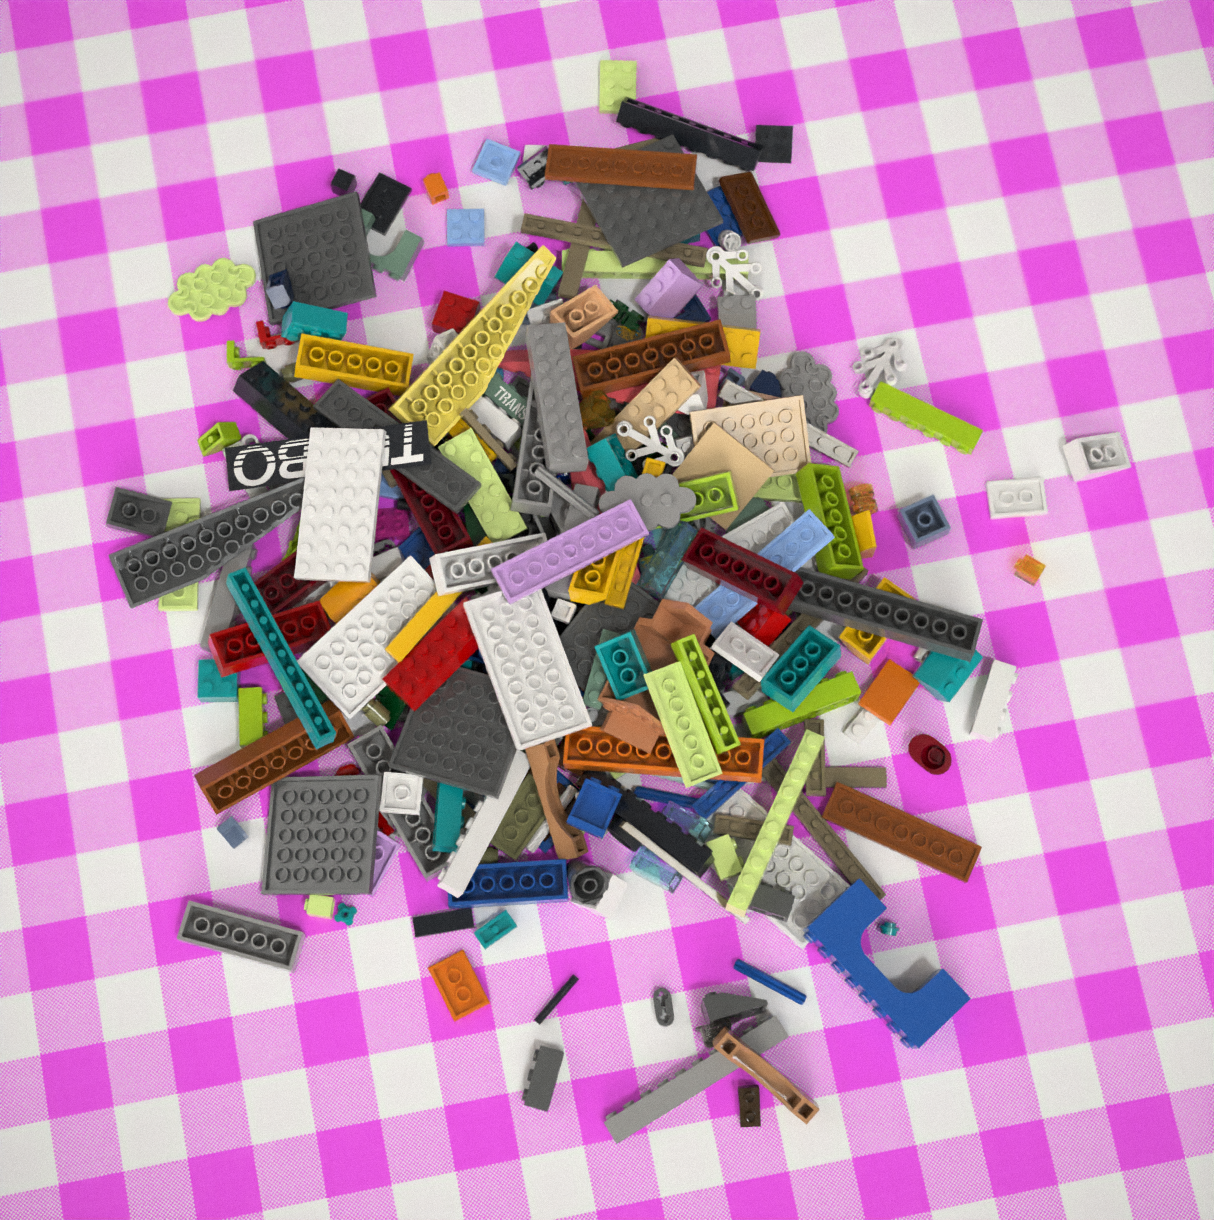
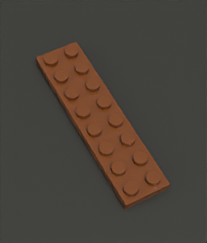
(621, 167)
(901, 832)

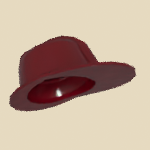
(930, 754)

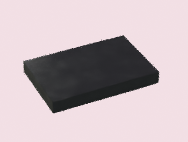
(385, 201)

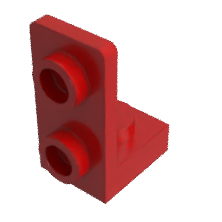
(270, 342)

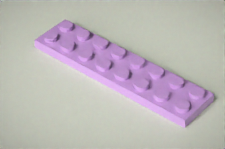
(569, 552)

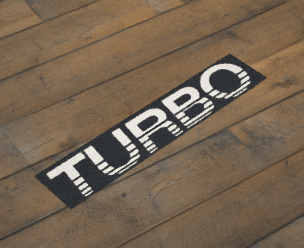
(287, 459)

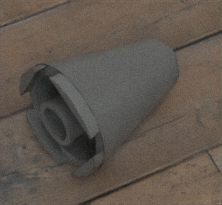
(586, 881)

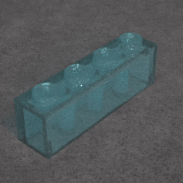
(667, 560)

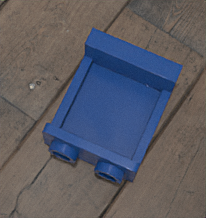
(594, 807)

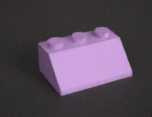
(669, 290)
(385, 852)

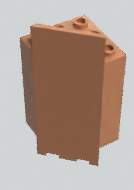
(636, 717)

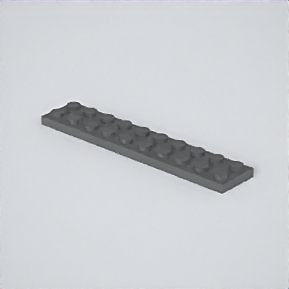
(440, 479)

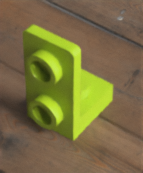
(237, 363)

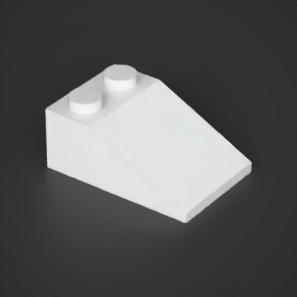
(1096, 456)

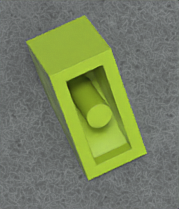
(219, 437)

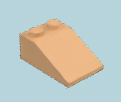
(584, 315)

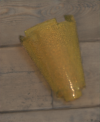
(596, 411)

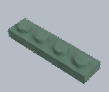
(597, 676)

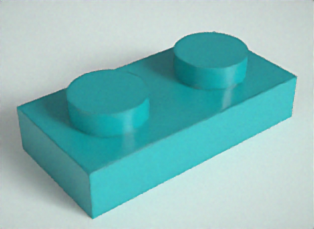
(495, 929)

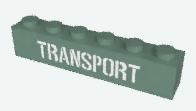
(506, 397)

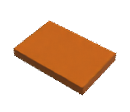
(889, 692)
(458, 985)

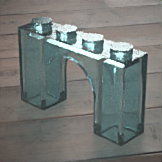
(649, 865)

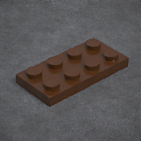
(749, 207)

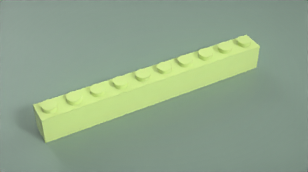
(606, 266)
(775, 823)

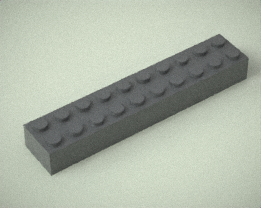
(887, 614)

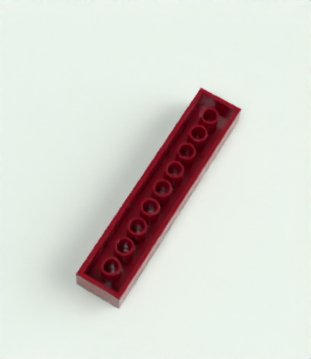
(437, 522)

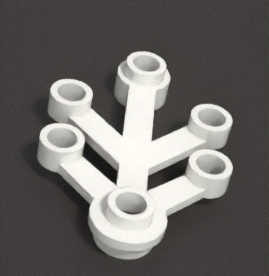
(733, 270)
(880, 364)
(653, 444)

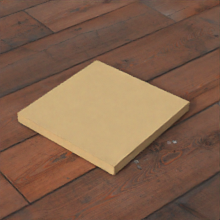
(721, 453)

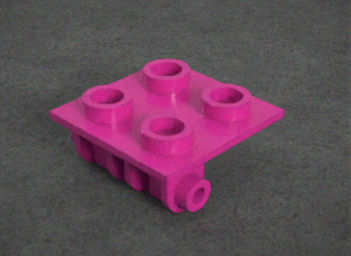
(392, 524)

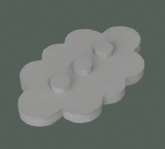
(814, 384)
(655, 499)

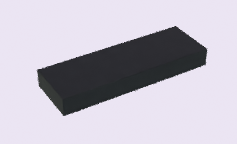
(443, 922)

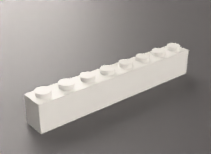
(481, 830)

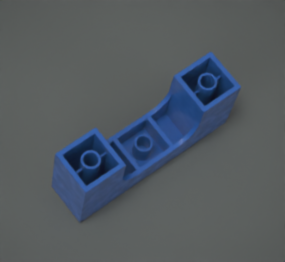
(910, 1015)

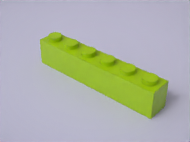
(925, 418)
(706, 694)

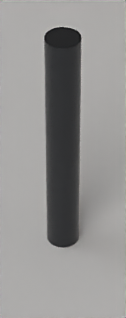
(556, 999)

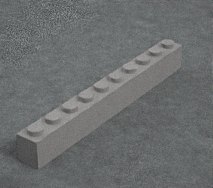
(689, 1082)

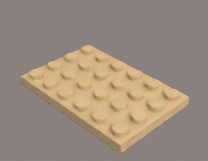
(768, 428)

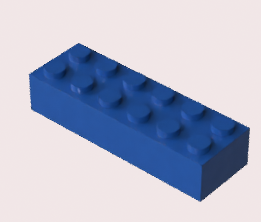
(514, 885)

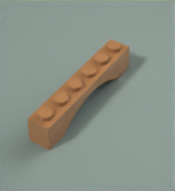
(544, 761)
(779, 1085)

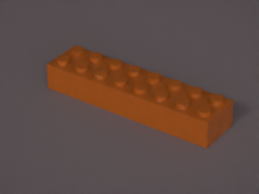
(645, 358)
(267, 761)

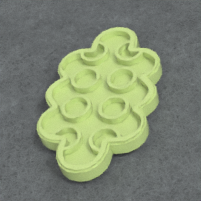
(212, 289)

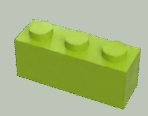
(252, 715)

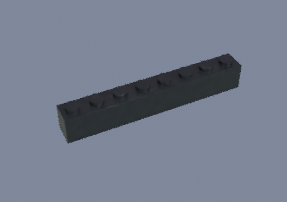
(689, 134)
(655, 827)

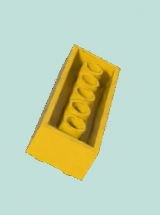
(741, 341)
(353, 364)

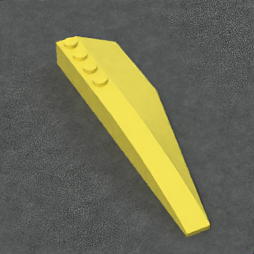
(471, 358)

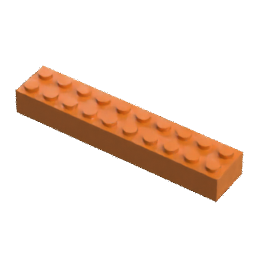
(600, 751)

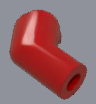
(349, 769)

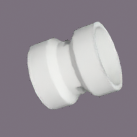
(731, 243)

